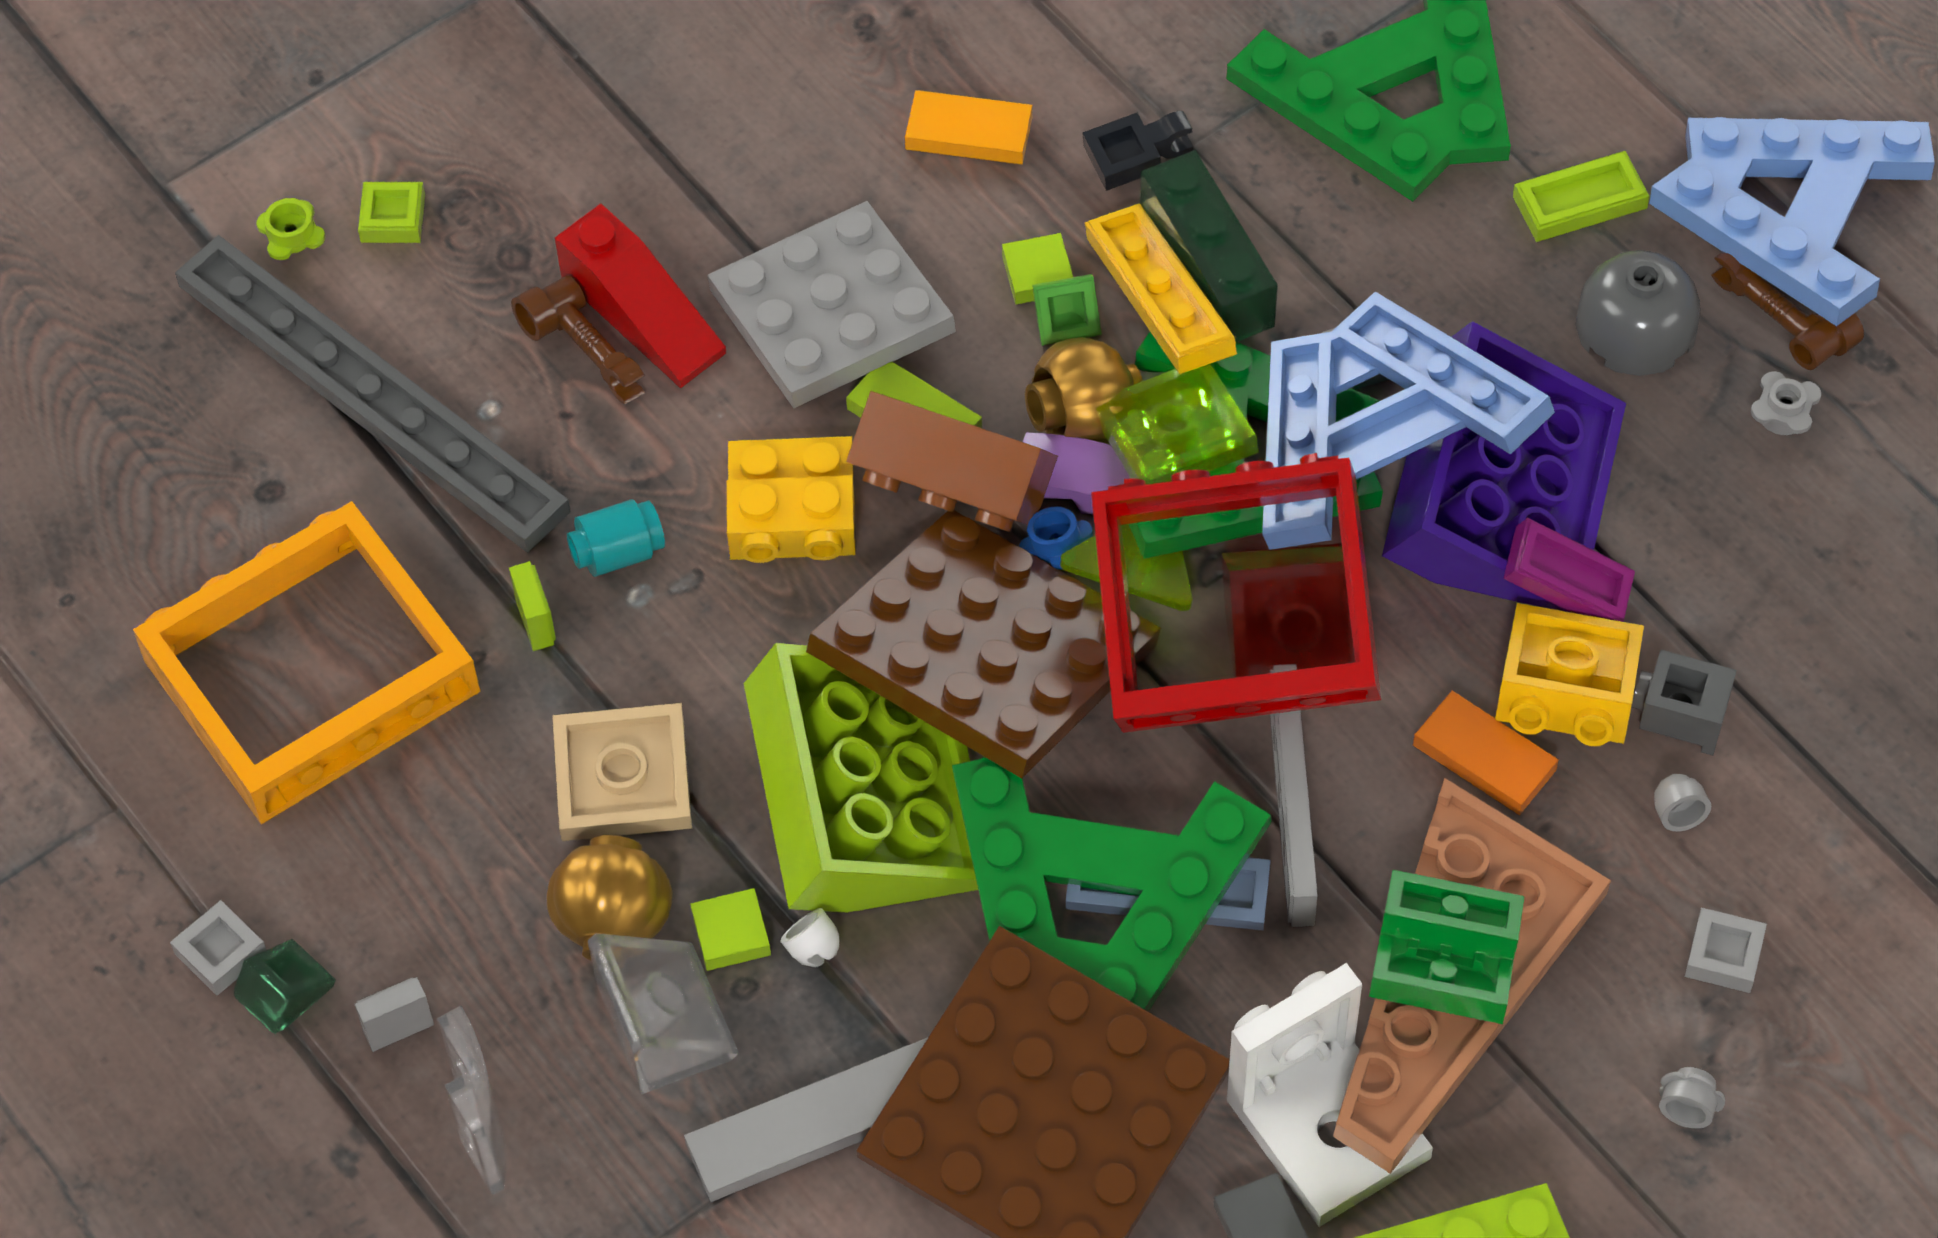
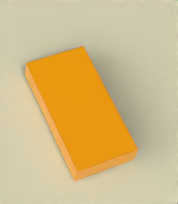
(968, 127)

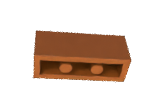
(950, 461)

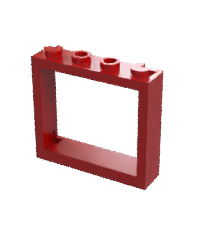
(1248, 696)

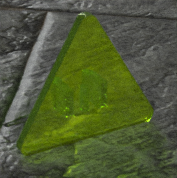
(1154, 578)

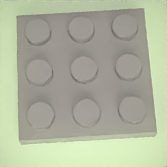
(831, 304)

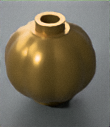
(1072, 382)
(608, 891)

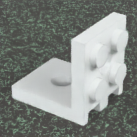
(1291, 1080)

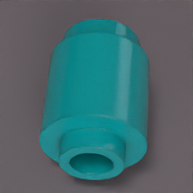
(616, 537)

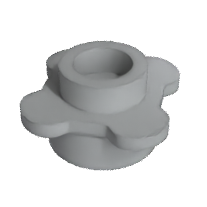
(1781, 417)

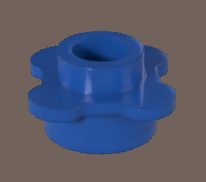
(1054, 533)

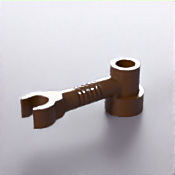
(558, 308)
(1814, 335)

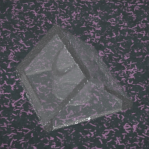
(660, 1008)

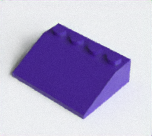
(1468, 495)

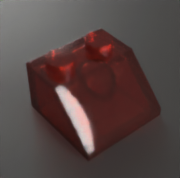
(1287, 608)

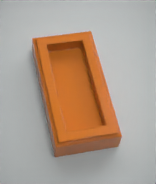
(1485, 752)

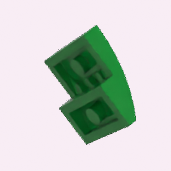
(1447, 946)

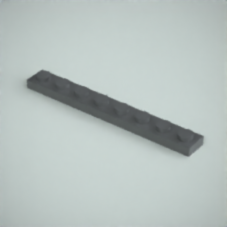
(374, 393)

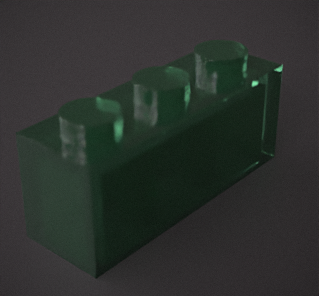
(1210, 243)

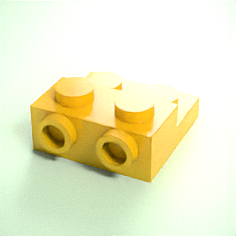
(790, 499)
(1569, 674)

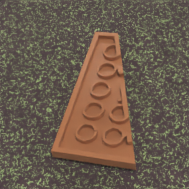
(1421, 1055)

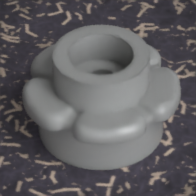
(1690, 1097)

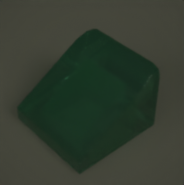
(281, 984)

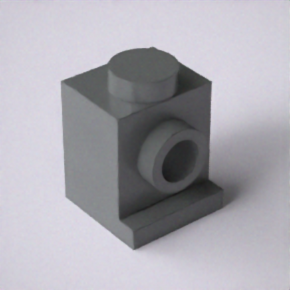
(1684, 699)

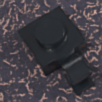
(1128, 146)

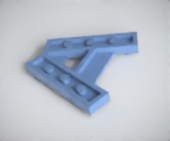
(1799, 248)
(1442, 393)

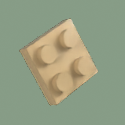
(621, 772)

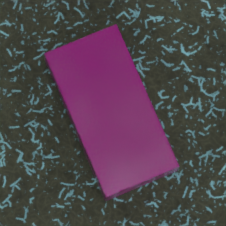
(1568, 573)

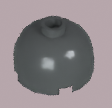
(1638, 312)

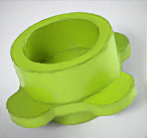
(288, 215)

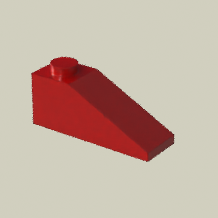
(637, 295)

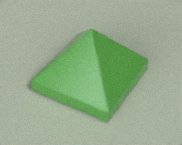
(1066, 309)

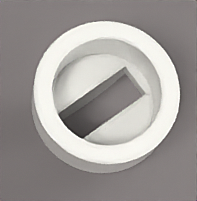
(812, 939)

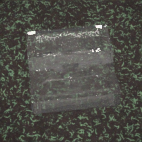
(473, 1099)

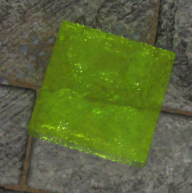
(1176, 425)

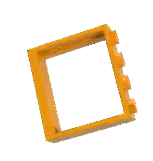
(349, 736)

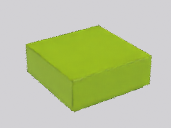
(391, 212)
(1033, 263)
(532, 605)
(730, 929)

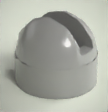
(1681, 802)

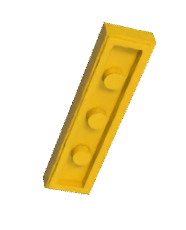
(1160, 288)

